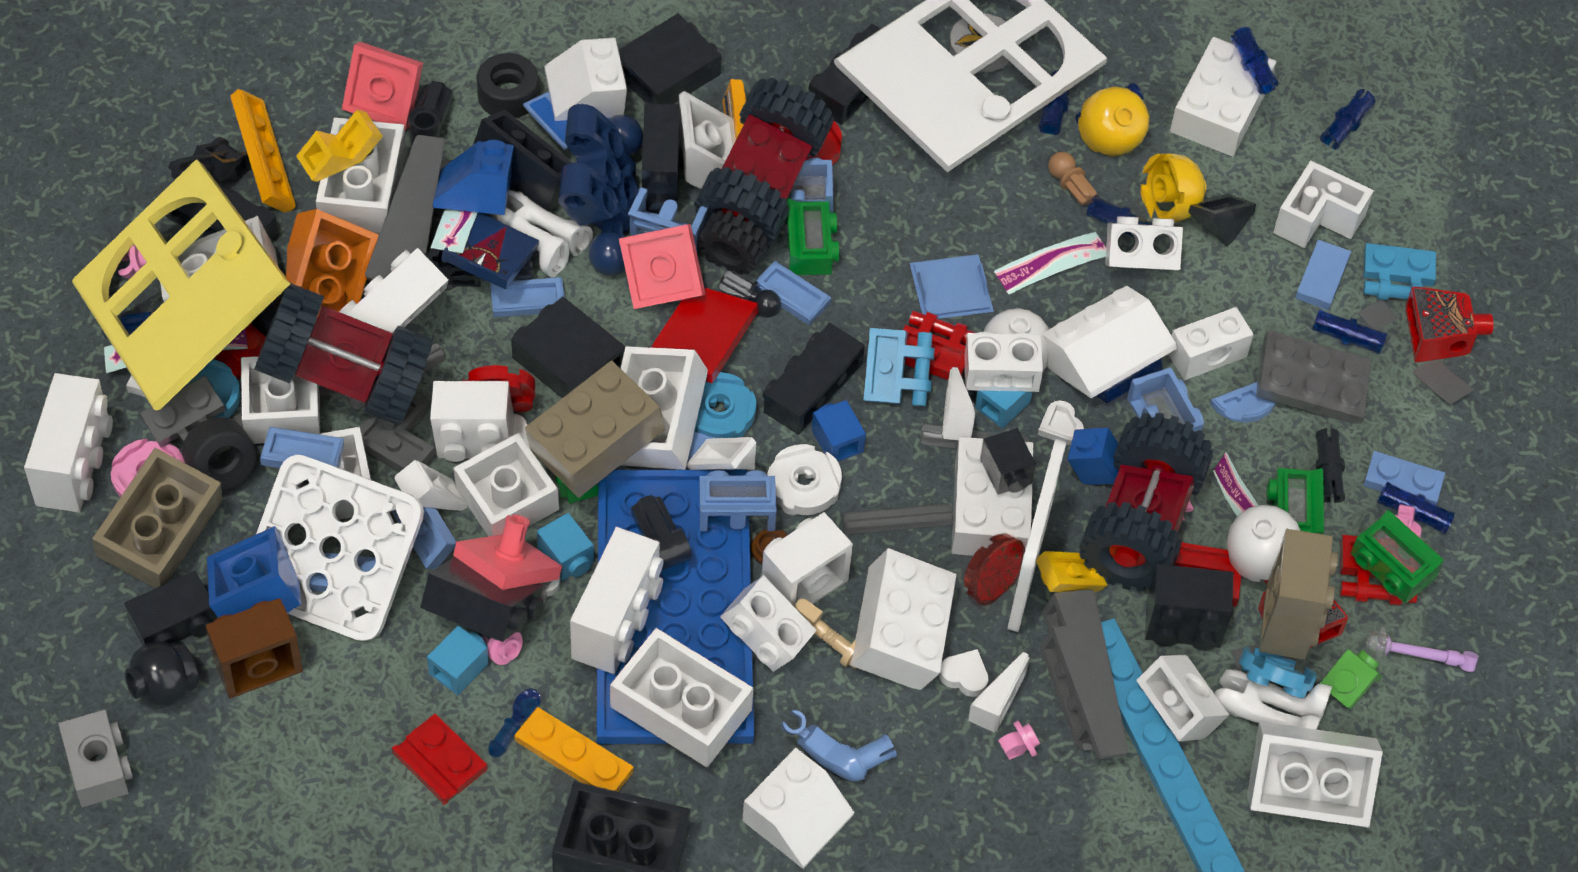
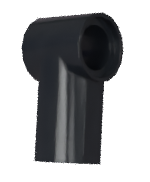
(430, 111)
(655, 523)

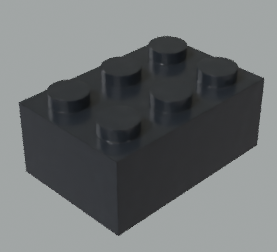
(619, 833)

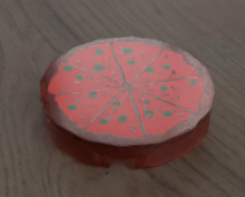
(994, 569)

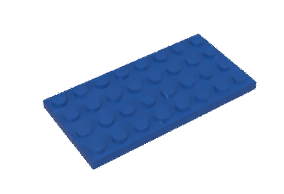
(691, 592)

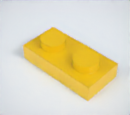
(1068, 573)

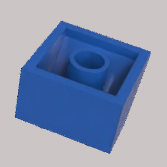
(477, 179)
(252, 573)

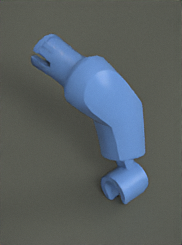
(837, 757)

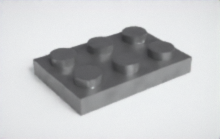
(1313, 377)

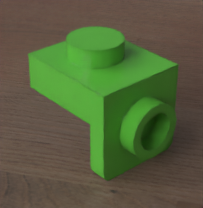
(1352, 677)

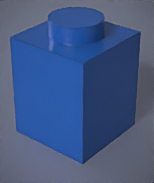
(838, 430)
(1093, 455)

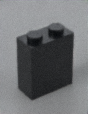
(669, 61)
(660, 154)
(564, 347)
(477, 603)

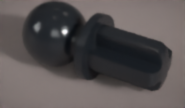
(735, 285)

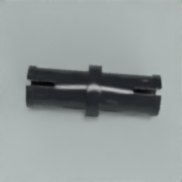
(1331, 464)

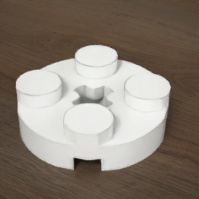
(809, 498)

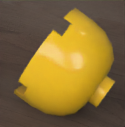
(1113, 121)
(1172, 180)

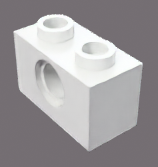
(1211, 343)
(1182, 697)

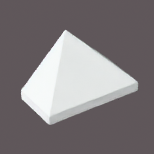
(725, 454)

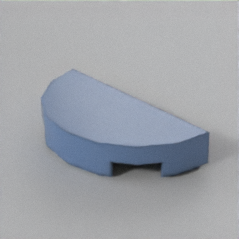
(1243, 405)

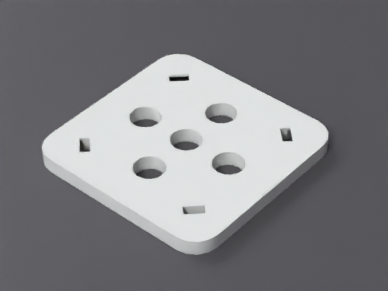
(368, 529)
(1036, 535)

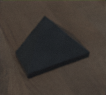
(1223, 216)

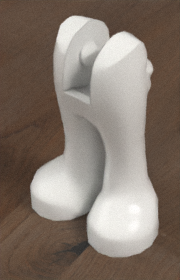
(553, 250)
(1247, 699)

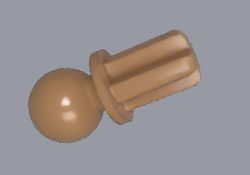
(1063, 167)

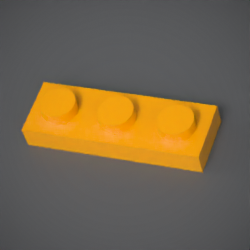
(572, 752)

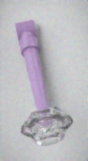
(1380, 644)

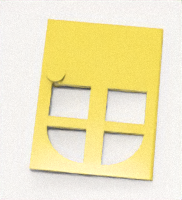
(202, 309)

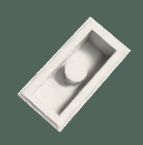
(958, 410)
(430, 487)
(993, 703)

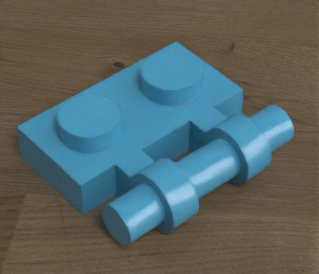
(1396, 265)
(886, 367)

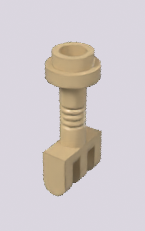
(823, 631)

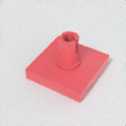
(382, 84)
(662, 266)
(507, 557)

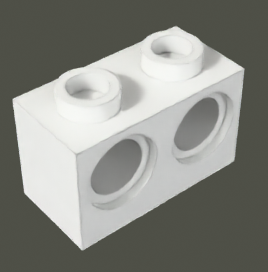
(1143, 253)
(1003, 368)
(768, 623)

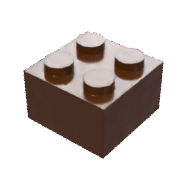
(254, 647)

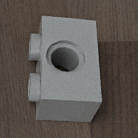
(90, 737)

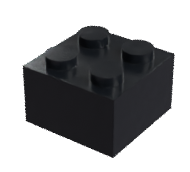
(1189, 606)

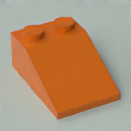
(329, 257)

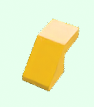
(330, 153)

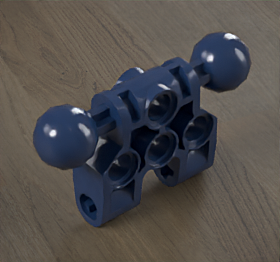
(602, 181)

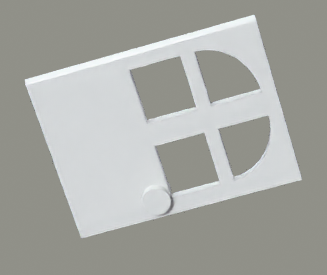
(940, 97)

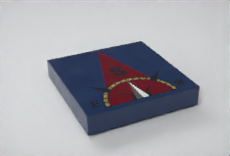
(493, 251)

